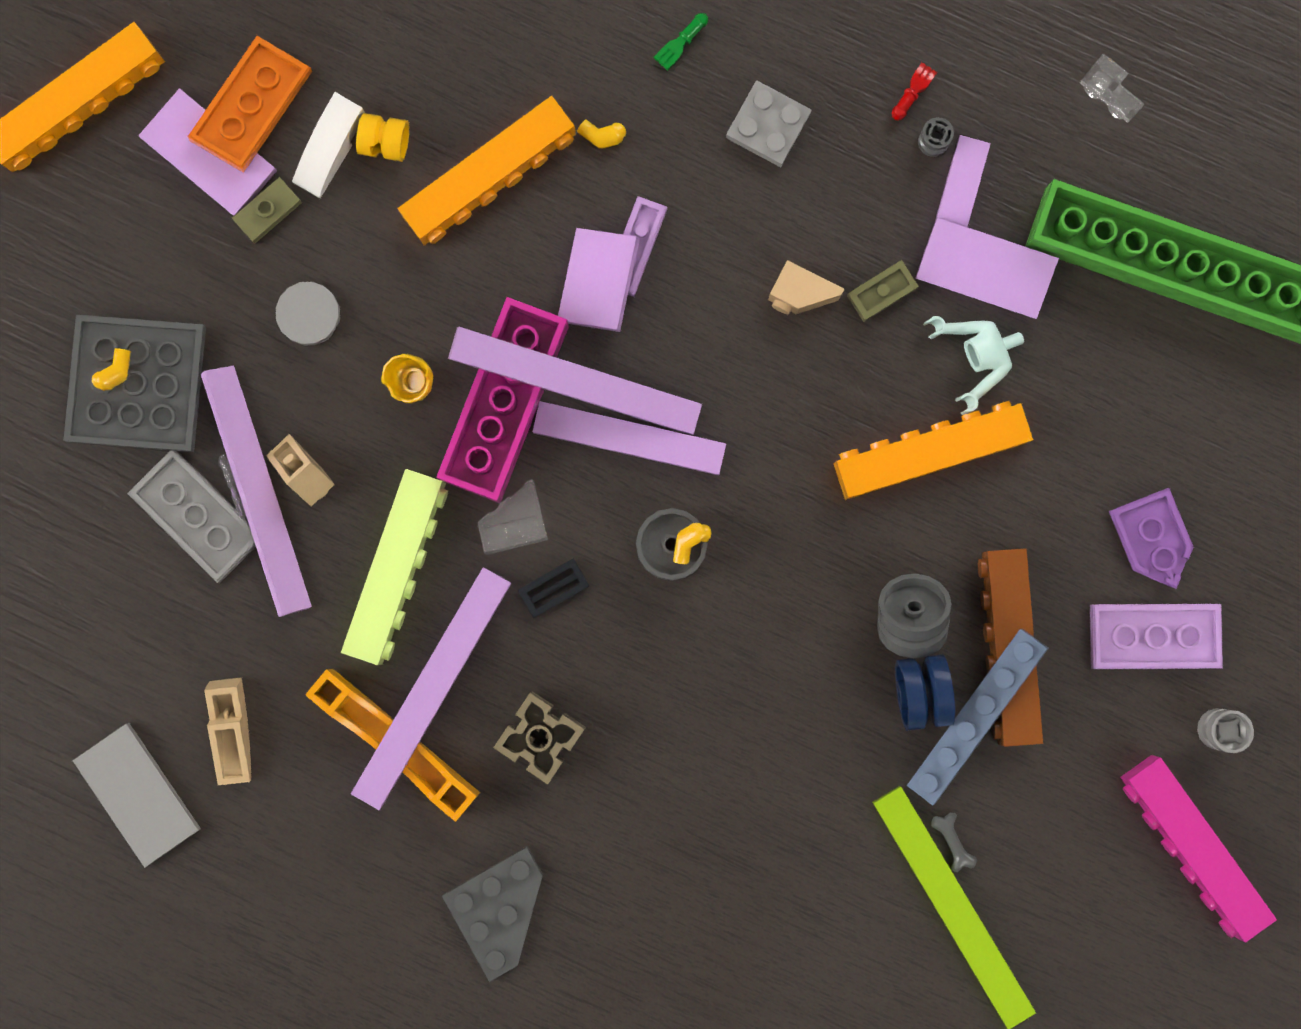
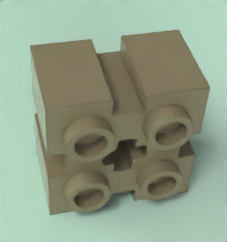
(520, 741)

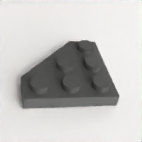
(497, 910)

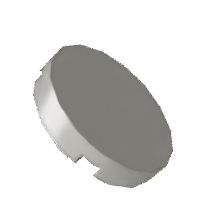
(307, 313)

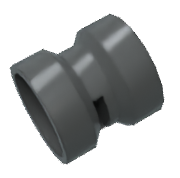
(930, 141)

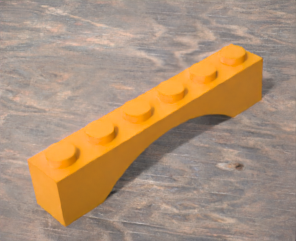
(370, 722)

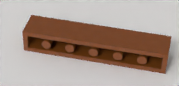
(1008, 611)

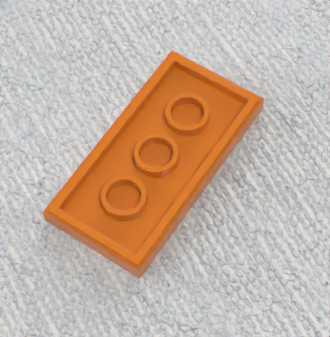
(249, 104)

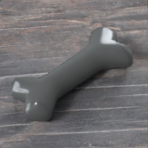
(960, 856)

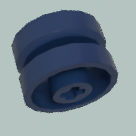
(925, 692)

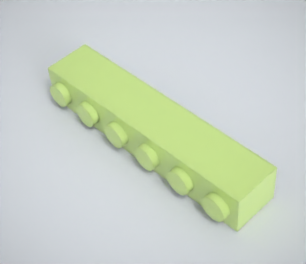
(393, 568)

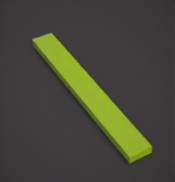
(954, 907)

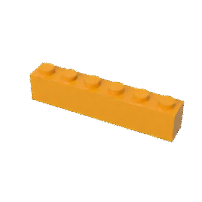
(76, 96)
(488, 171)
(932, 451)

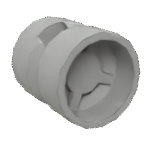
(1225, 730)

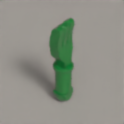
(674, 48)

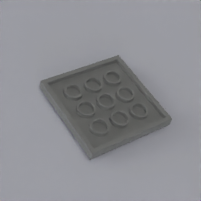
(157, 399)

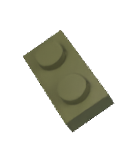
(882, 291)

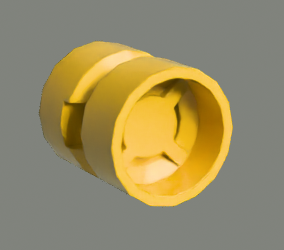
(382, 137)

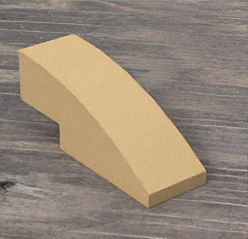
(228, 730)

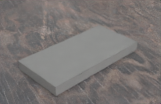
(194, 515)
(136, 794)

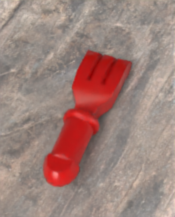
(919, 82)

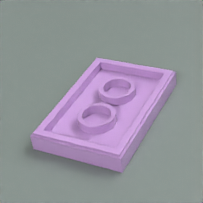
(598, 279)

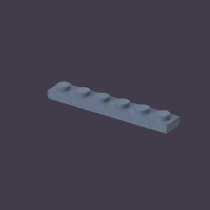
(977, 716)

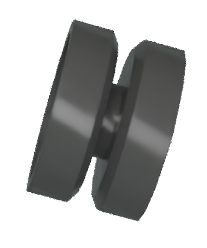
(652, 548)
(914, 615)

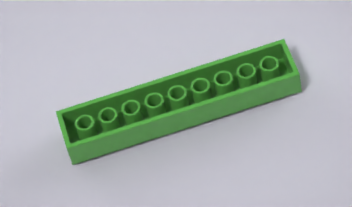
(1169, 259)

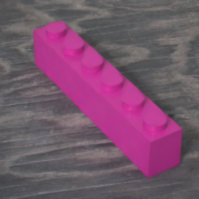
(1198, 849)

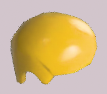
(407, 378)

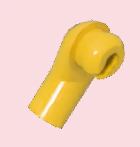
(114, 374)
(687, 539)

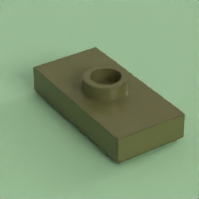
(267, 210)

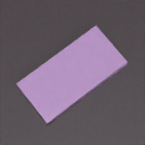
(221, 181)
(986, 268)
(1156, 636)

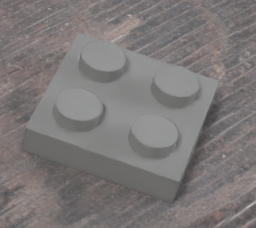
(768, 123)

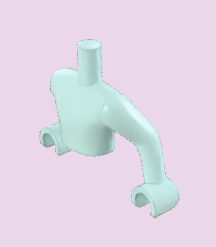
(983, 351)

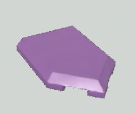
(1154, 537)

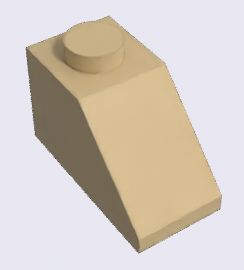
(802, 290)
(300, 470)

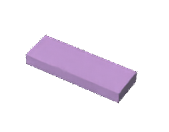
(963, 180)
(645, 225)

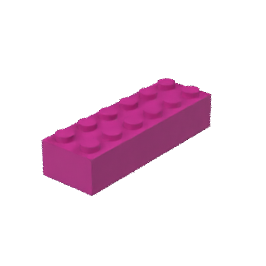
(500, 408)

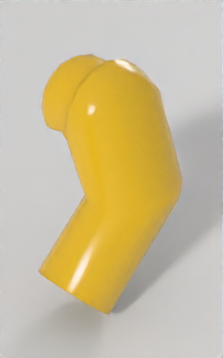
(602, 137)

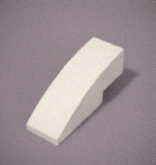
(328, 145)

